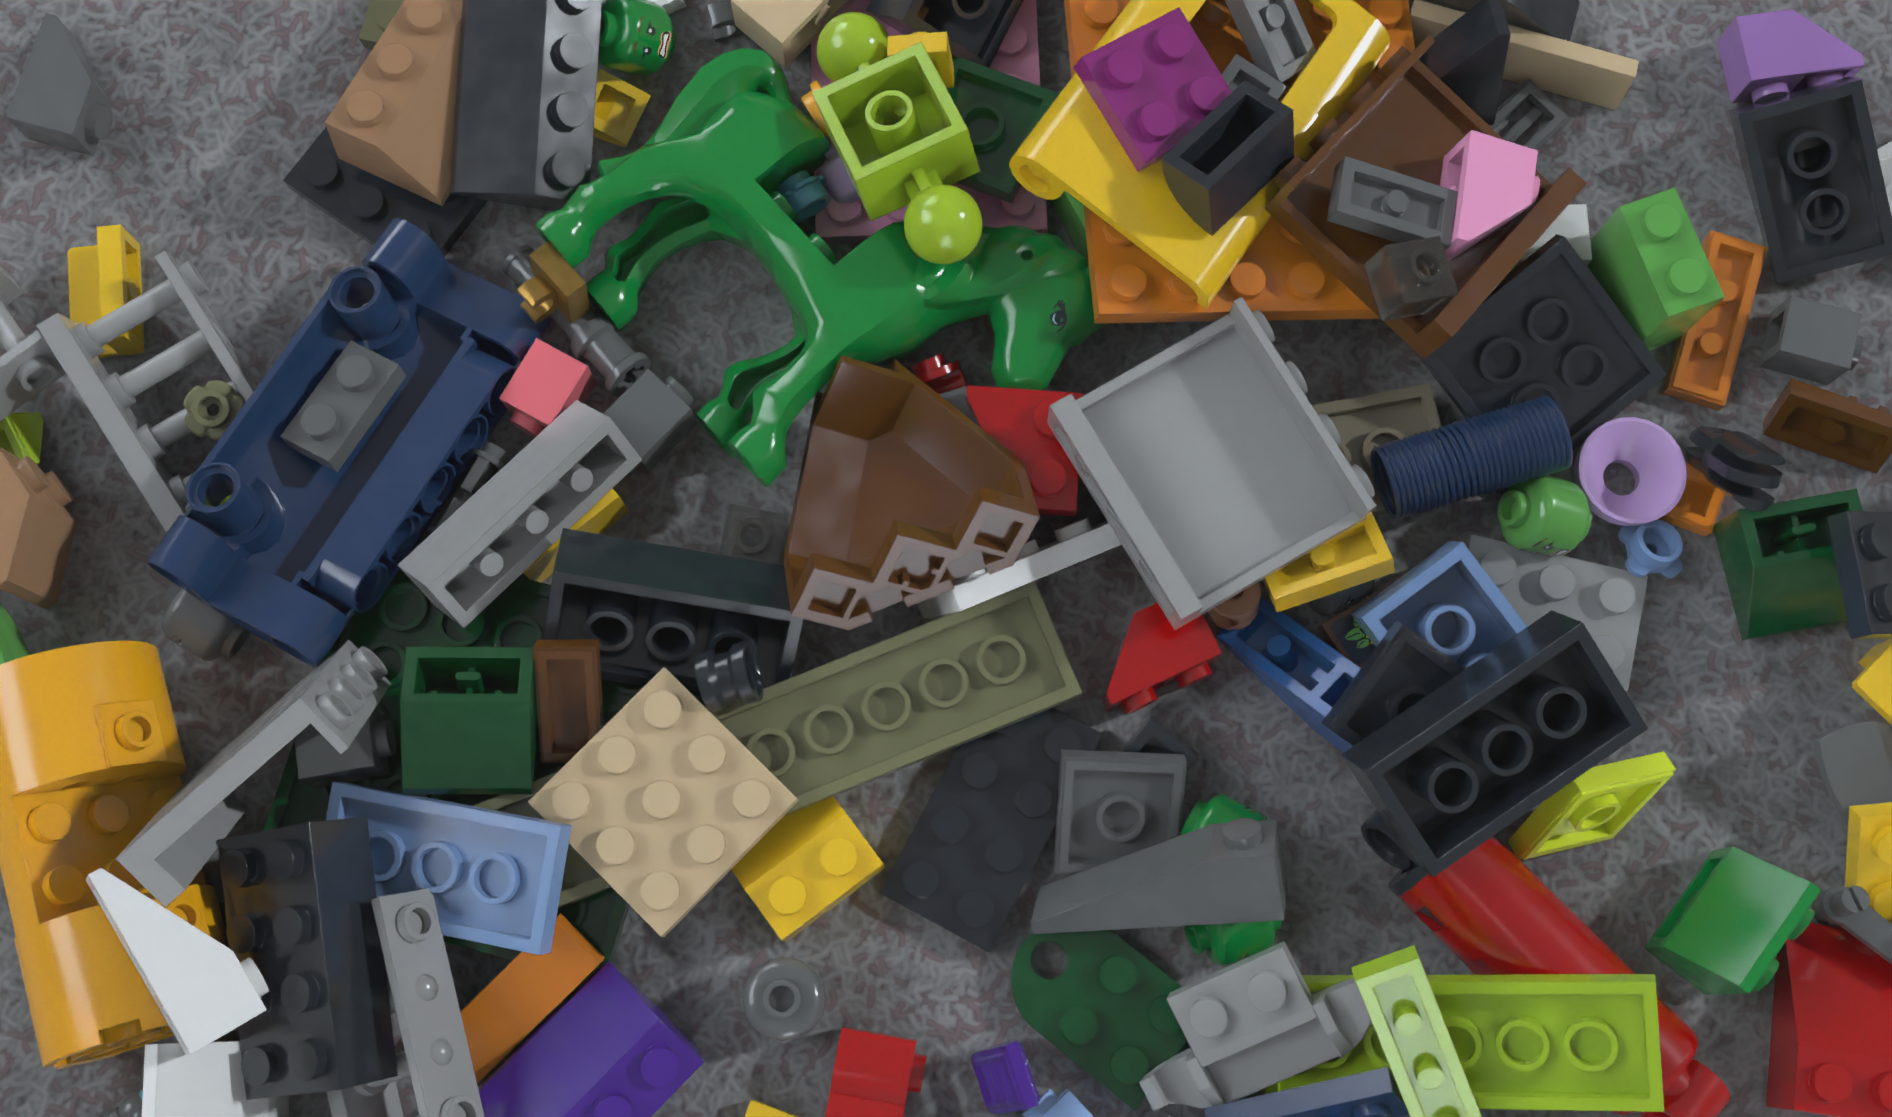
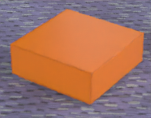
(1698, 504)

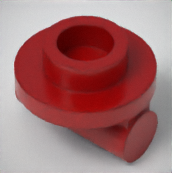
(939, 374)

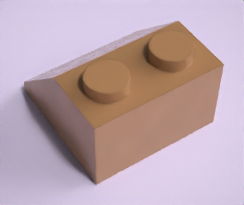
(33, 530)

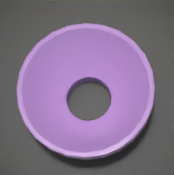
(1649, 455)

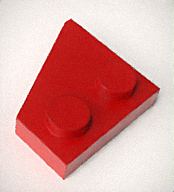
(1020, 424)

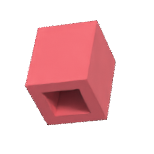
(545, 387)

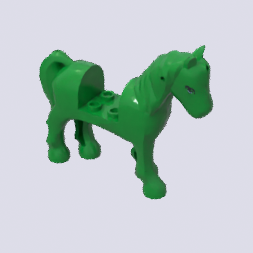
(721, 171)

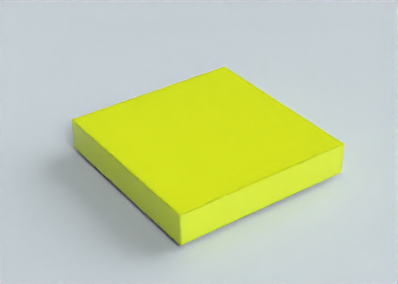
(1592, 806)

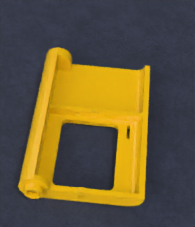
(1081, 155)

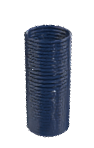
(1484, 454)

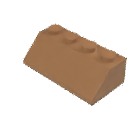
(403, 101)

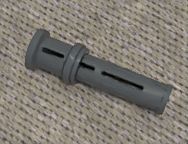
(591, 337)

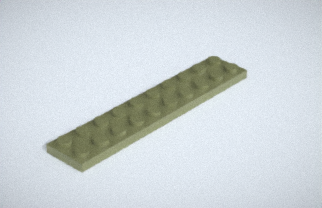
(884, 707)

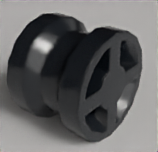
(729, 676)

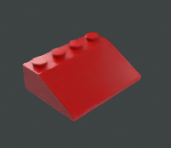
(1831, 1027)

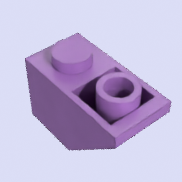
(1781, 55)

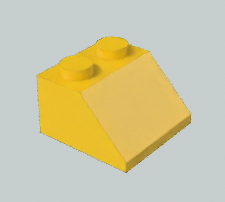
(806, 867)

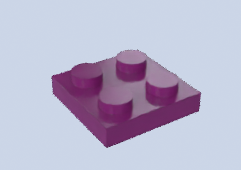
(1153, 86)

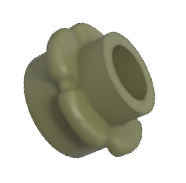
(201, 398)

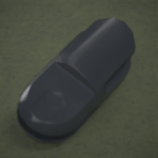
(1736, 465)

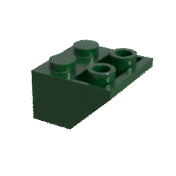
(1784, 564)
(468, 720)

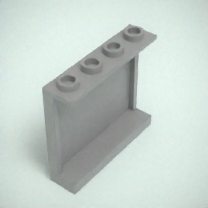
(1212, 464)
(187, 828)

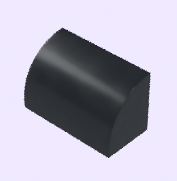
(1230, 156)

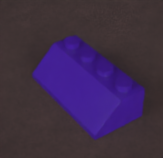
(595, 1057)

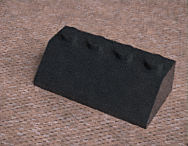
(525, 100)
(666, 605)

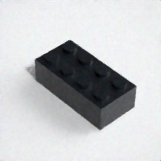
(1495, 741)
(308, 923)

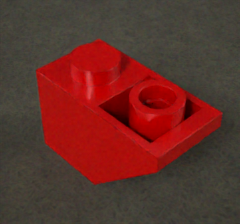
(1157, 656)

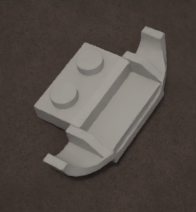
(1253, 1030)

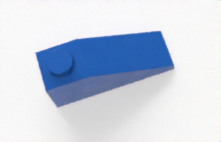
(1293, 665)

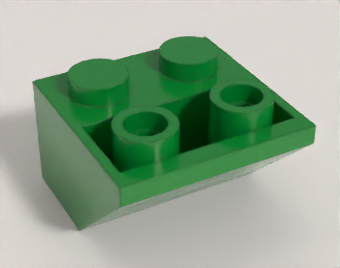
(1733, 923)

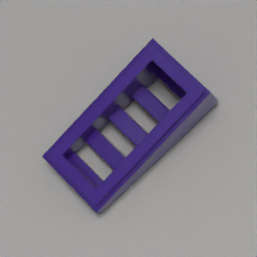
(1005, 1078)

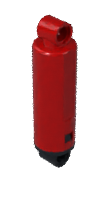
(1511, 923)

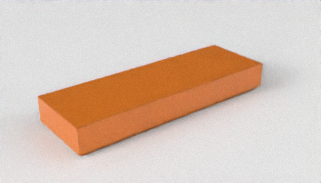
(1710, 349)
(525, 995)

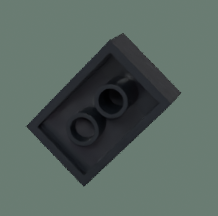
(1815, 178)

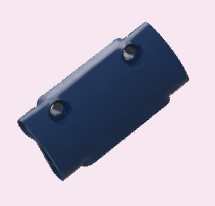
(317, 544)

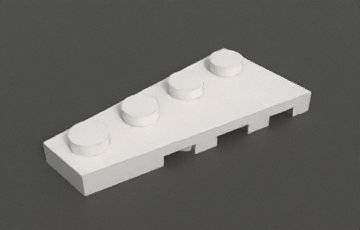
(1073, 544)

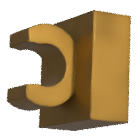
(553, 287)

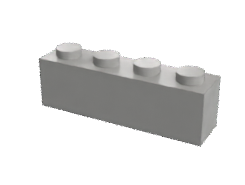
(520, 512)

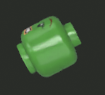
(1544, 516)

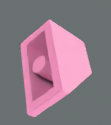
(1492, 184)

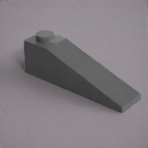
(1194, 879)

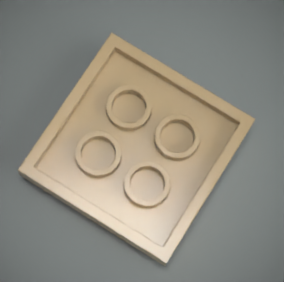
(664, 801)

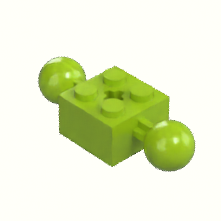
(899, 136)

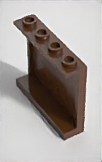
(1408, 130)

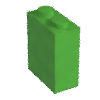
(1655, 268)

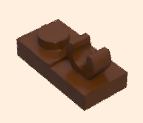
(1831, 425)

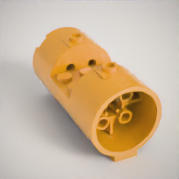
(81, 774)

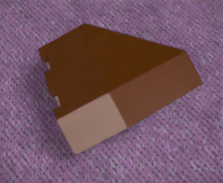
(897, 498)

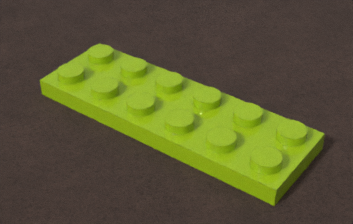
(1535, 1040)

